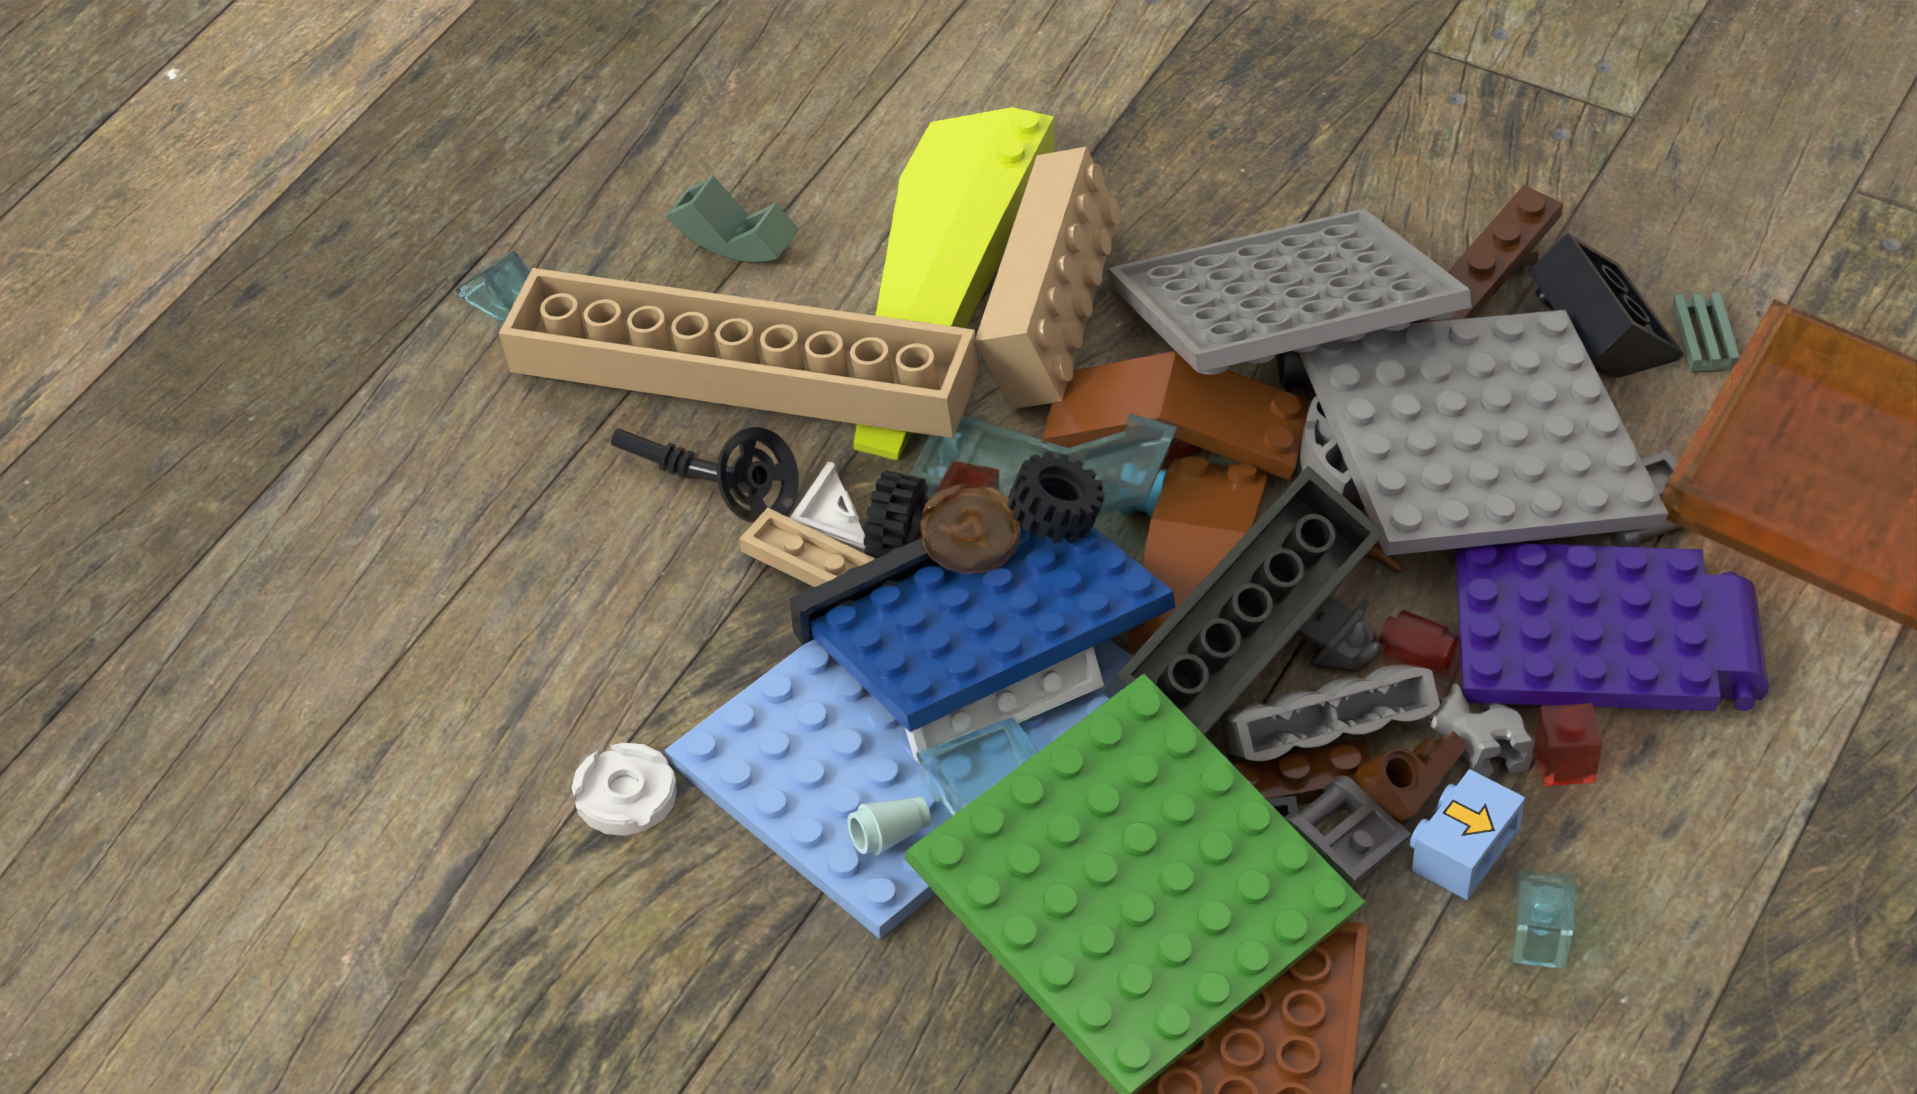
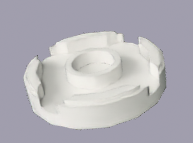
(624, 789)

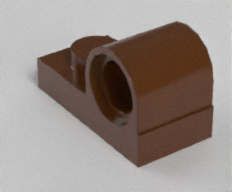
(1410, 773)

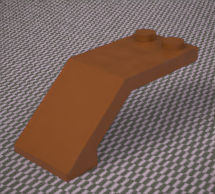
(1210, 411)
(1195, 526)

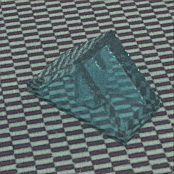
(496, 286)

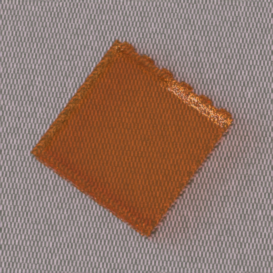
(1812, 462)

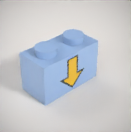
(1466, 833)

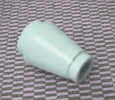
(887, 823)

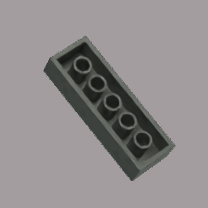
(1253, 600)

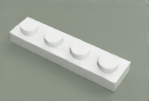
(1020, 700)

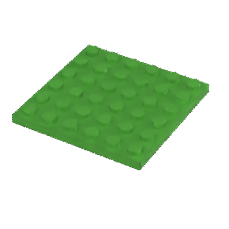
(1134, 884)

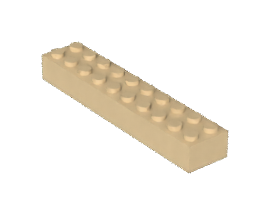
(742, 352)

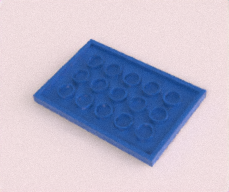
(963, 636)

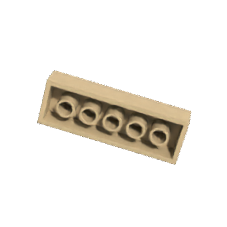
(1048, 278)

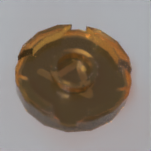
(969, 529)

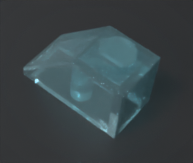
(1543, 918)

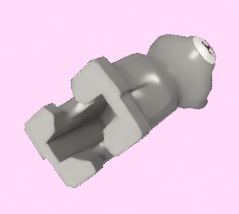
(1488, 734)

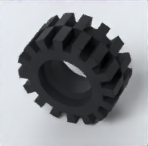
(894, 512)

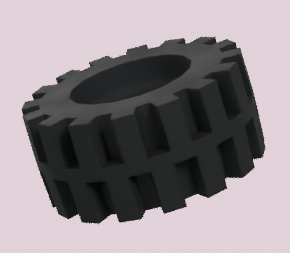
(1056, 497)

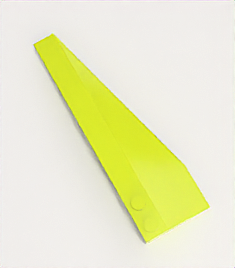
(954, 225)

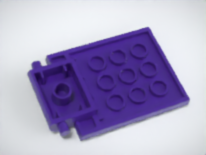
(1606, 628)

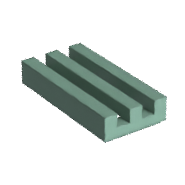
(1723, 329)

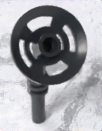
(740, 478)

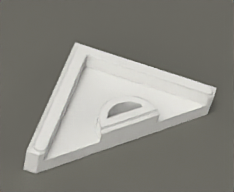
(830, 510)

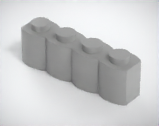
(1320, 717)

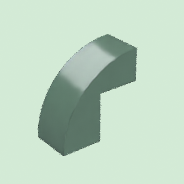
(721, 225)

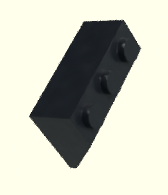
(1604, 309)

